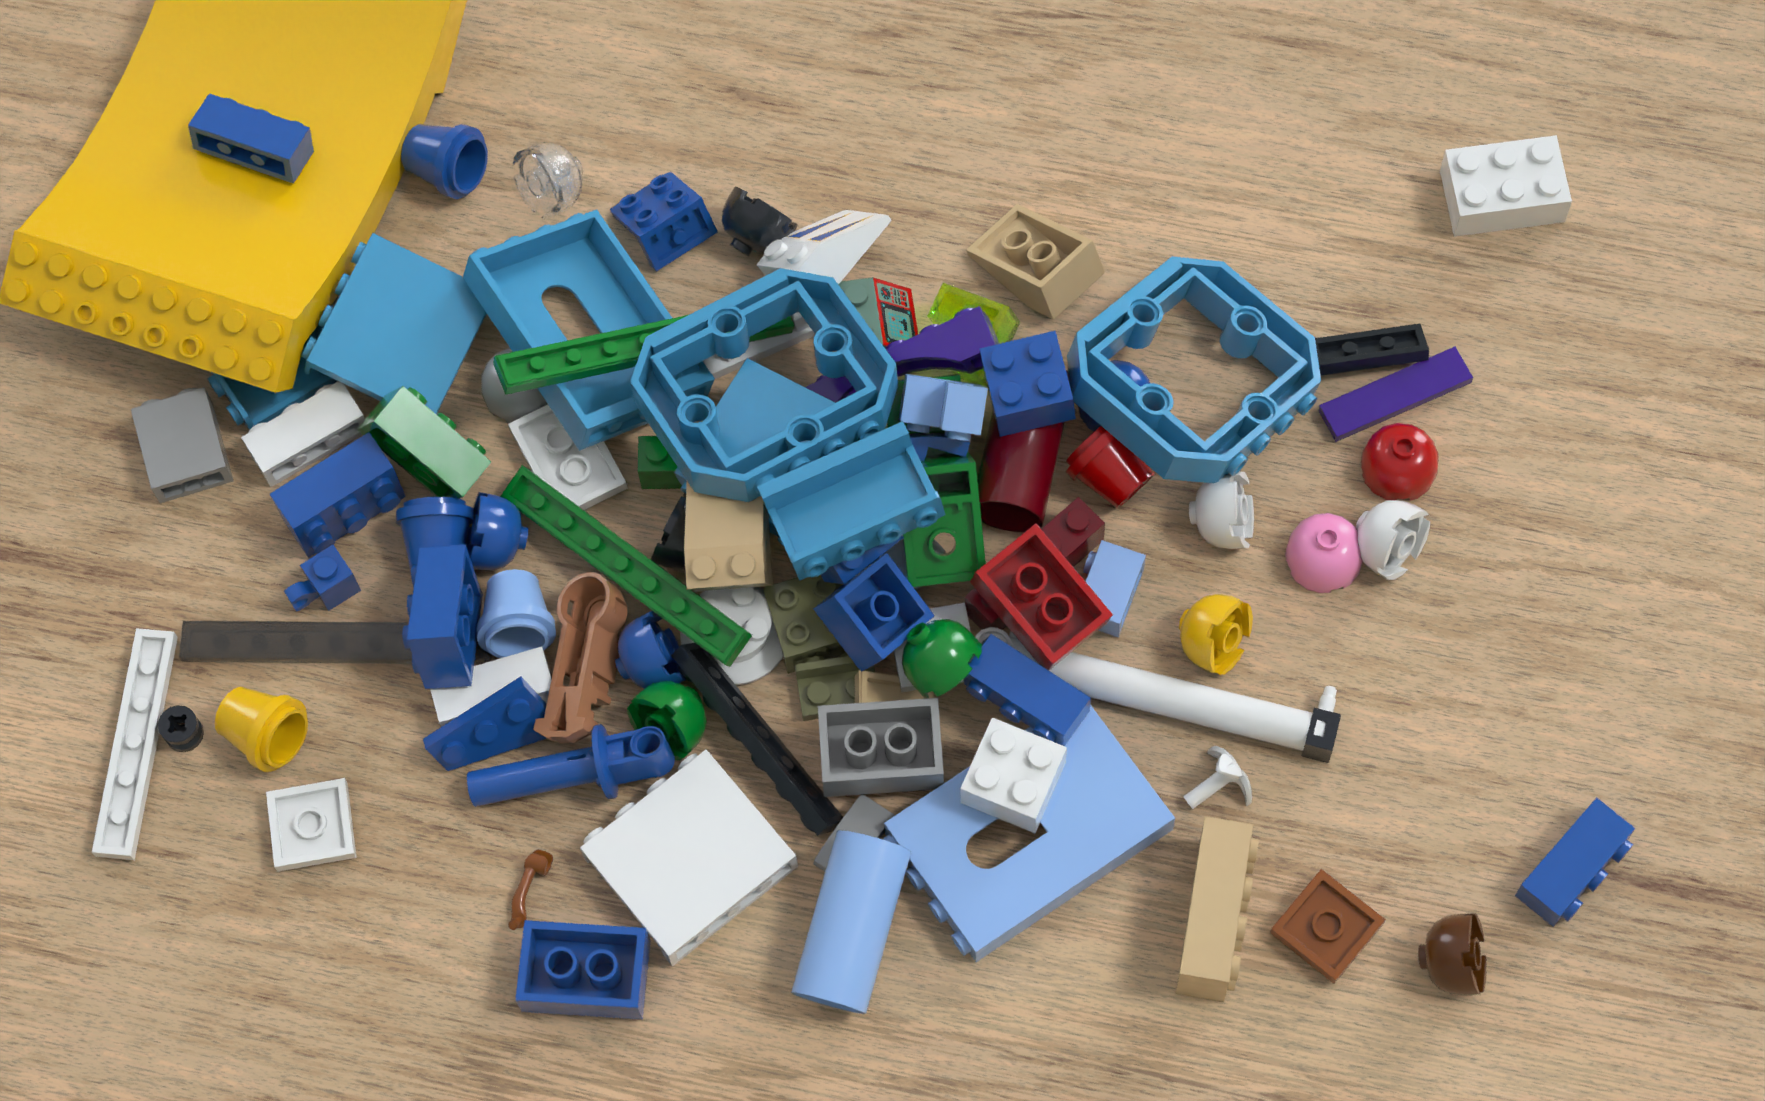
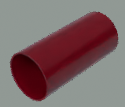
(1017, 476)

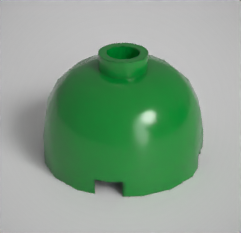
(938, 655)
(674, 711)

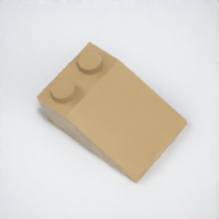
(1038, 260)
(726, 543)

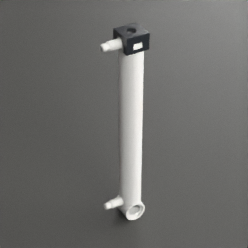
(1197, 703)

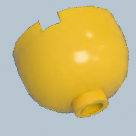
(1214, 631)

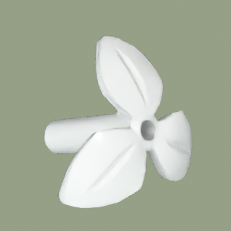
(1226, 771)

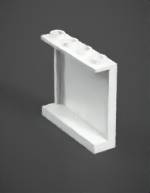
(689, 855)

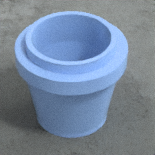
(514, 615)

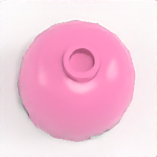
(1324, 553)

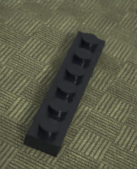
(750, 728)

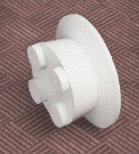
(751, 611)

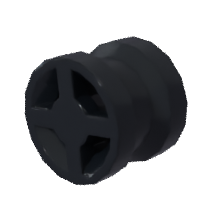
(186, 736)

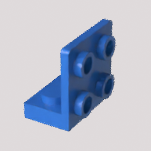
(665, 219)

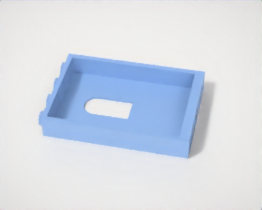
(1093, 824)

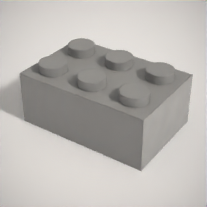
(880, 747)

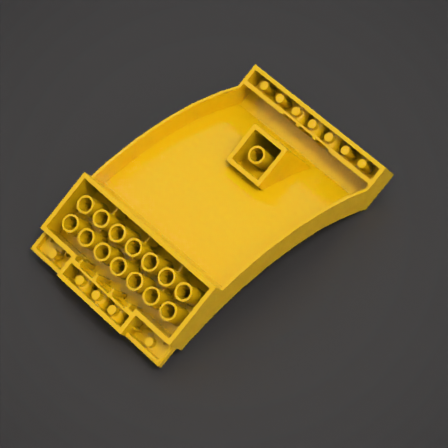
(209, 253)

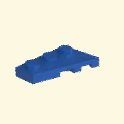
(490, 727)

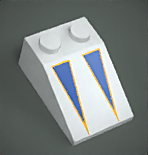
(826, 246)

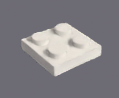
(311, 824)

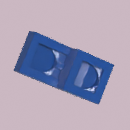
(939, 441)

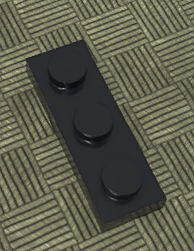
(1371, 349)

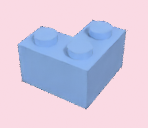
(943, 404)

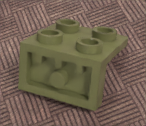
(796, 622)

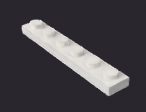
(134, 744)

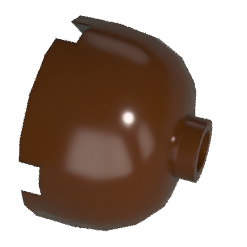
(1455, 955)

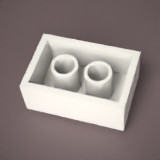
(1505, 186)

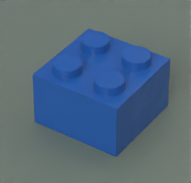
(1027, 383)
(873, 612)

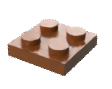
(1327, 926)

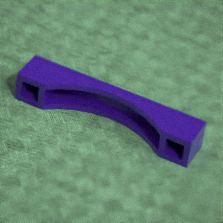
(939, 347)

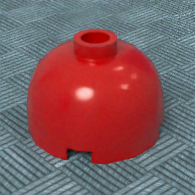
(1399, 462)

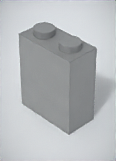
(181, 444)

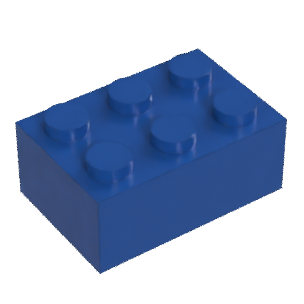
(338, 495)
(443, 617)
(583, 969)

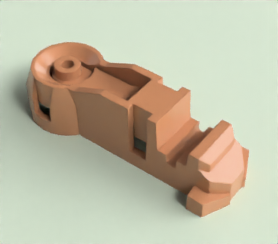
(585, 655)

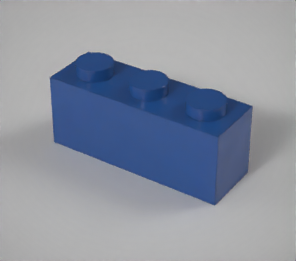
(251, 138)
(1026, 691)
(1576, 863)

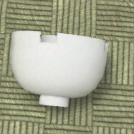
(1224, 512)
(1390, 535)

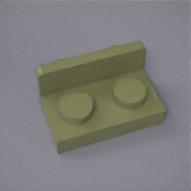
(826, 683)

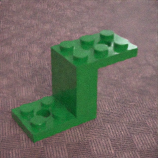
(957, 486)

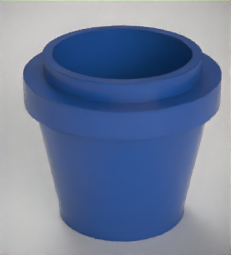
(446, 157)
(433, 523)

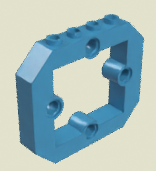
(743, 314)
(1142, 413)

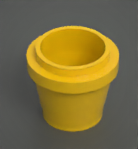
(263, 726)

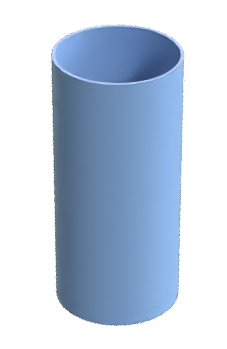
(851, 921)

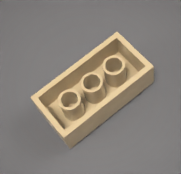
(1216, 901)

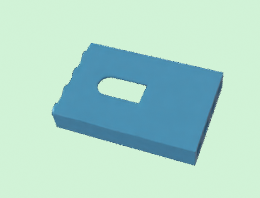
(611, 289)

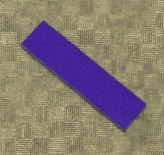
(1395, 394)

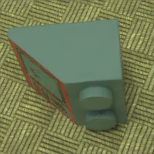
(884, 307)

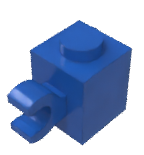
(327, 579)

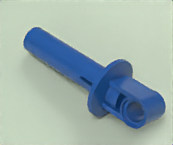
(607, 762)

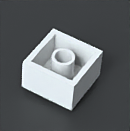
(1013, 775)

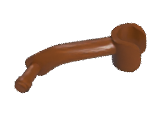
(537, 862)

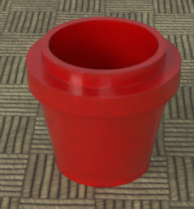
(1108, 468)

